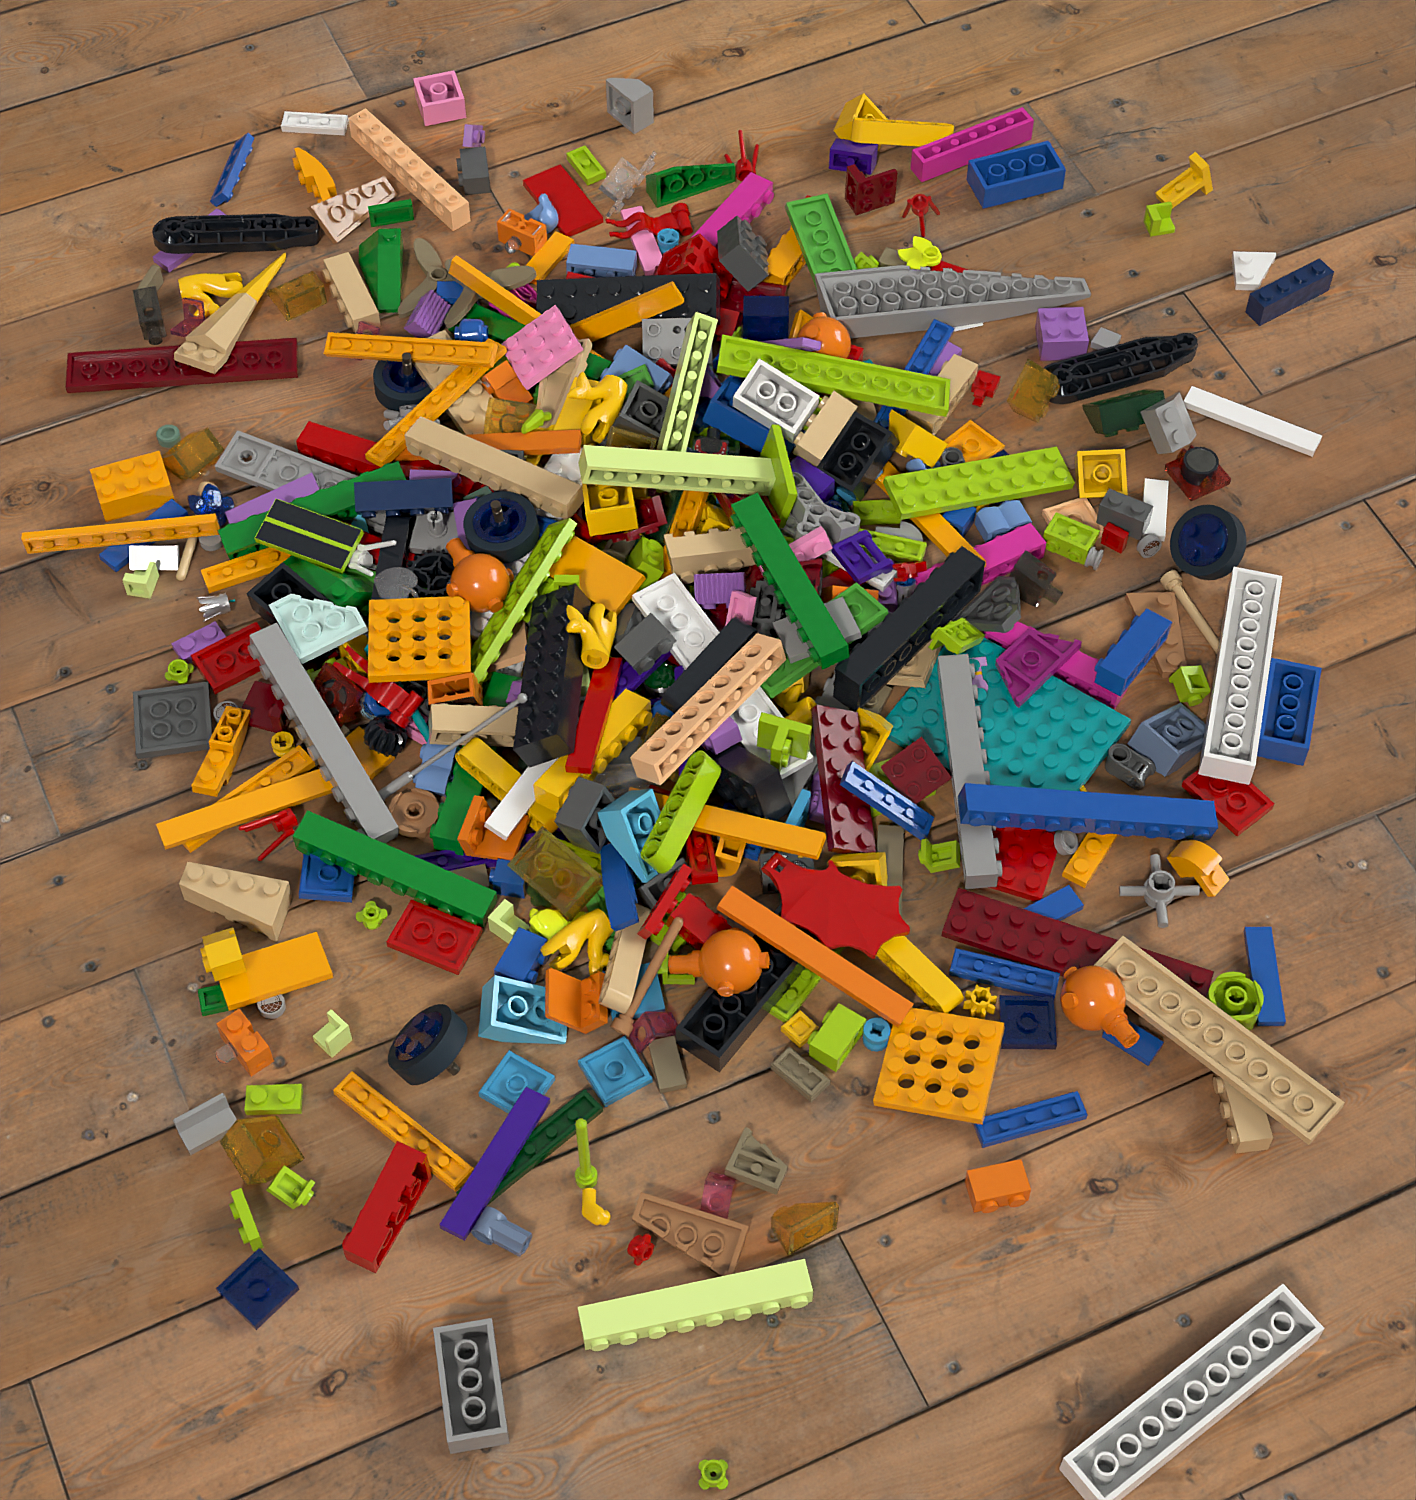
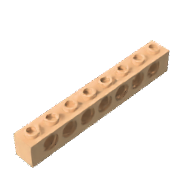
(409, 169)
(708, 708)

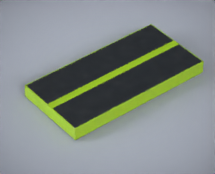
(309, 536)

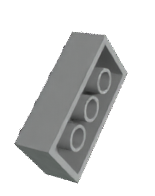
(471, 1386)

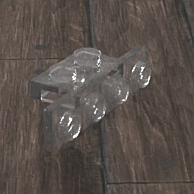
(621, 180)

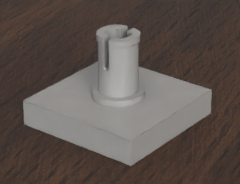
(433, 532)

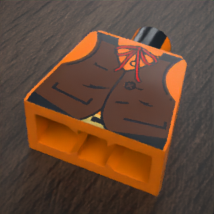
(456, 689)

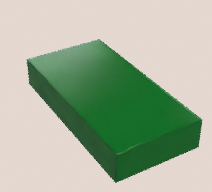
(391, 213)

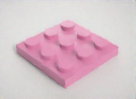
(541, 347)

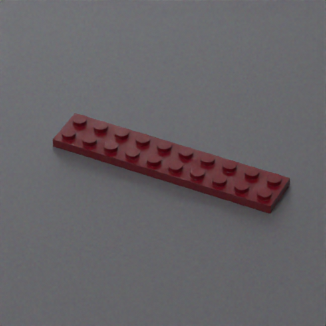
(157, 368)
(1041, 939)

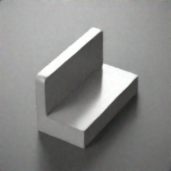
(205, 1123)

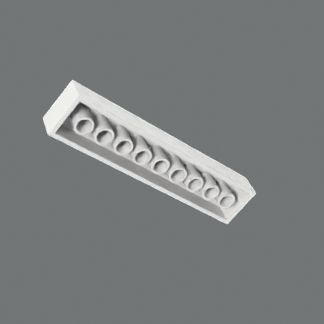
(1240, 676)
(1192, 1398)

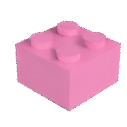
(439, 98)

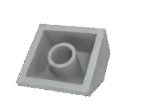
(630, 103)
(1169, 424)

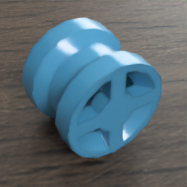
(667, 239)
(876, 1041)

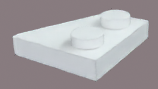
(1251, 268)

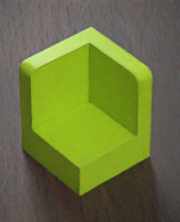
(1158, 219)

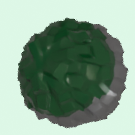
(660, 680)

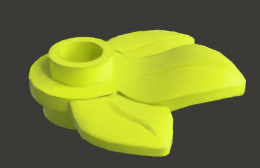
(921, 254)

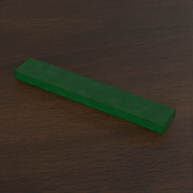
(549, 1137)

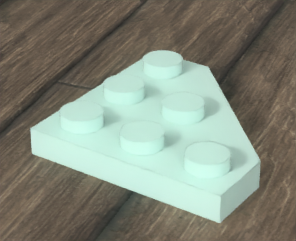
(316, 625)

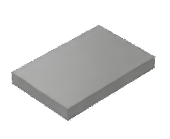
(791, 643)

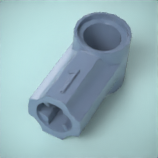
(496, 1229)

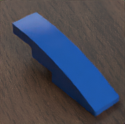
(618, 888)

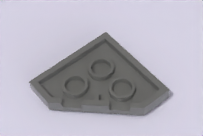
(995, 607)

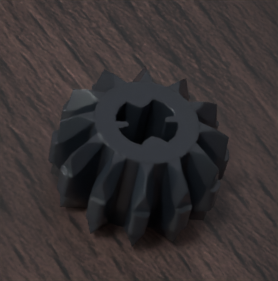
(385, 736)

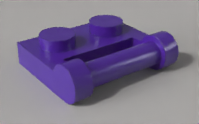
(857, 561)

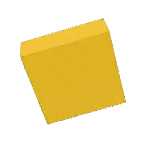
(799, 1028)

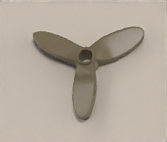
(432, 268)
(508, 278)

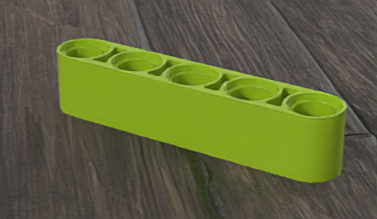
(680, 812)

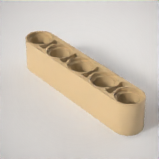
(624, 965)

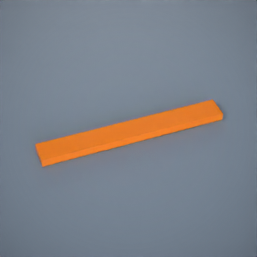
(531, 443)
(815, 956)

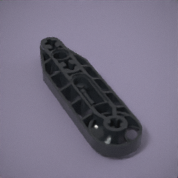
(234, 233)
(1121, 366)

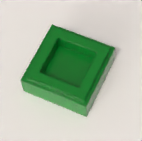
(212, 1000)

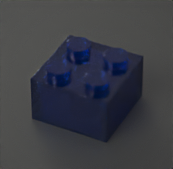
(765, 317)

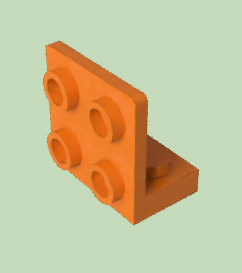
(483, 843)
(575, 1001)

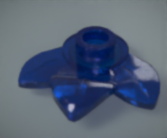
(211, 503)

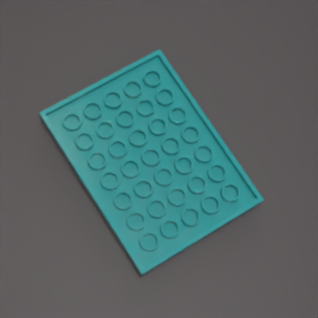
(1043, 744)

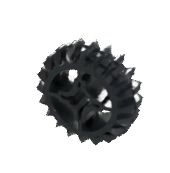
(430, 573)

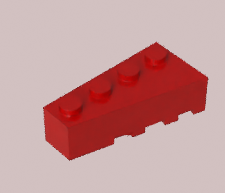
(387, 1207)

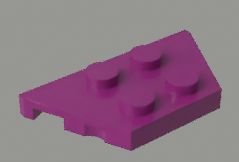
(1032, 662)

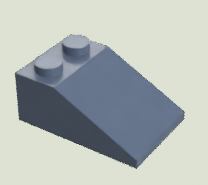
(1169, 738)

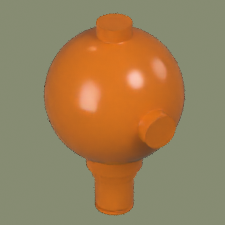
(830, 332)
(478, 578)
(727, 962)
(1096, 1001)

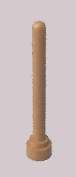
(624, 1022)

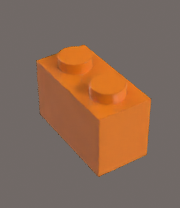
(997, 1186)

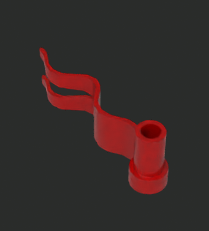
(676, 219)
(386, 693)

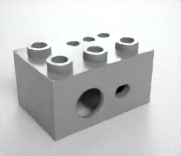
(664, 339)

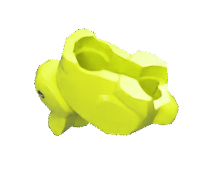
(548, 922)

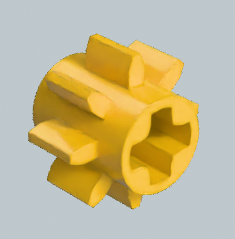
(980, 1002)

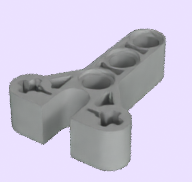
(813, 513)

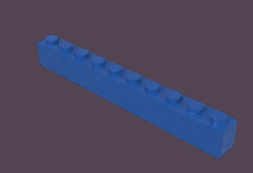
(1087, 812)

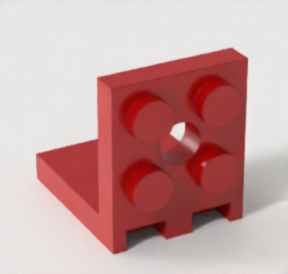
(695, 257)

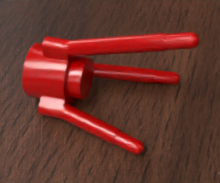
(744, 166)
(920, 206)
(281, 821)

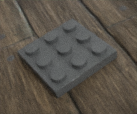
(172, 720)

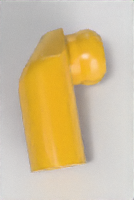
(591, 1210)

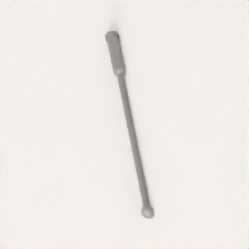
(408, 776)

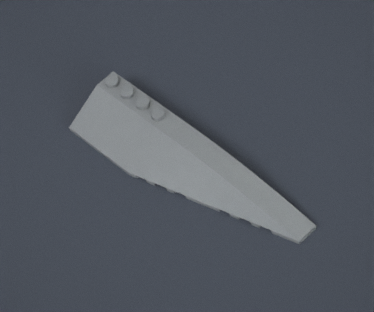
(910, 299)

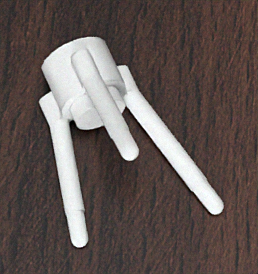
(363, 559)

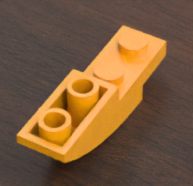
(313, 175)
(223, 752)

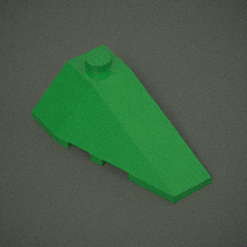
(686, 181)
(382, 268)
(336, 587)

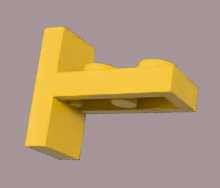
(1188, 182)

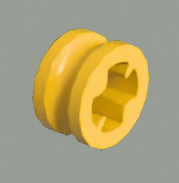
(282, 737)

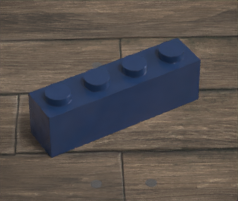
(1289, 292)
(403, 496)

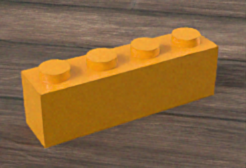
(785, 260)

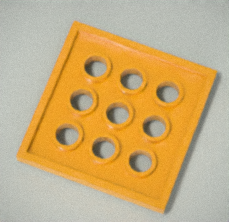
(407, 629)
(942, 1103)

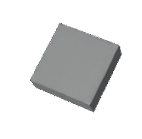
(1105, 339)

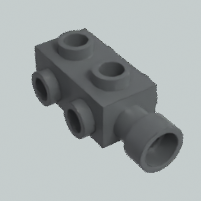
(765, 611)

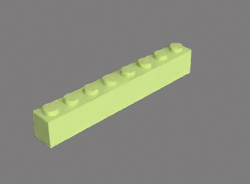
(687, 384)
(676, 470)
(695, 1304)

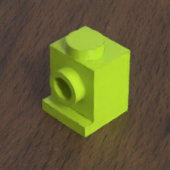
(1190, 684)

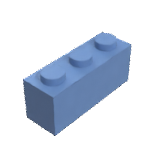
(601, 261)

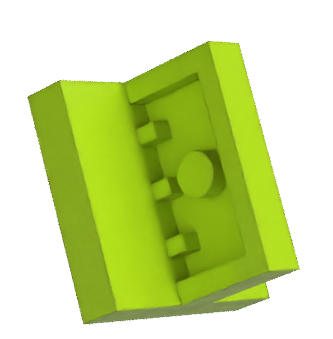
(783, 738)

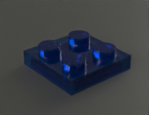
(1028, 1022)
(257, 1289)

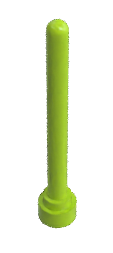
(585, 1174)

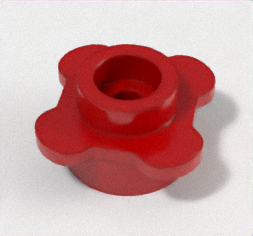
(640, 1248)

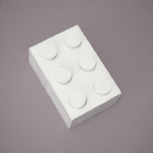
(775, 399)

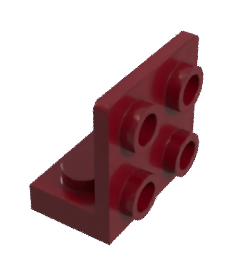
(870, 192)
(649, 517)
(266, 710)
(916, 771)

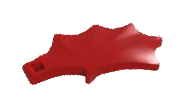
(837, 907)

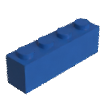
(1132, 651)

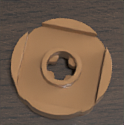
(419, 825)

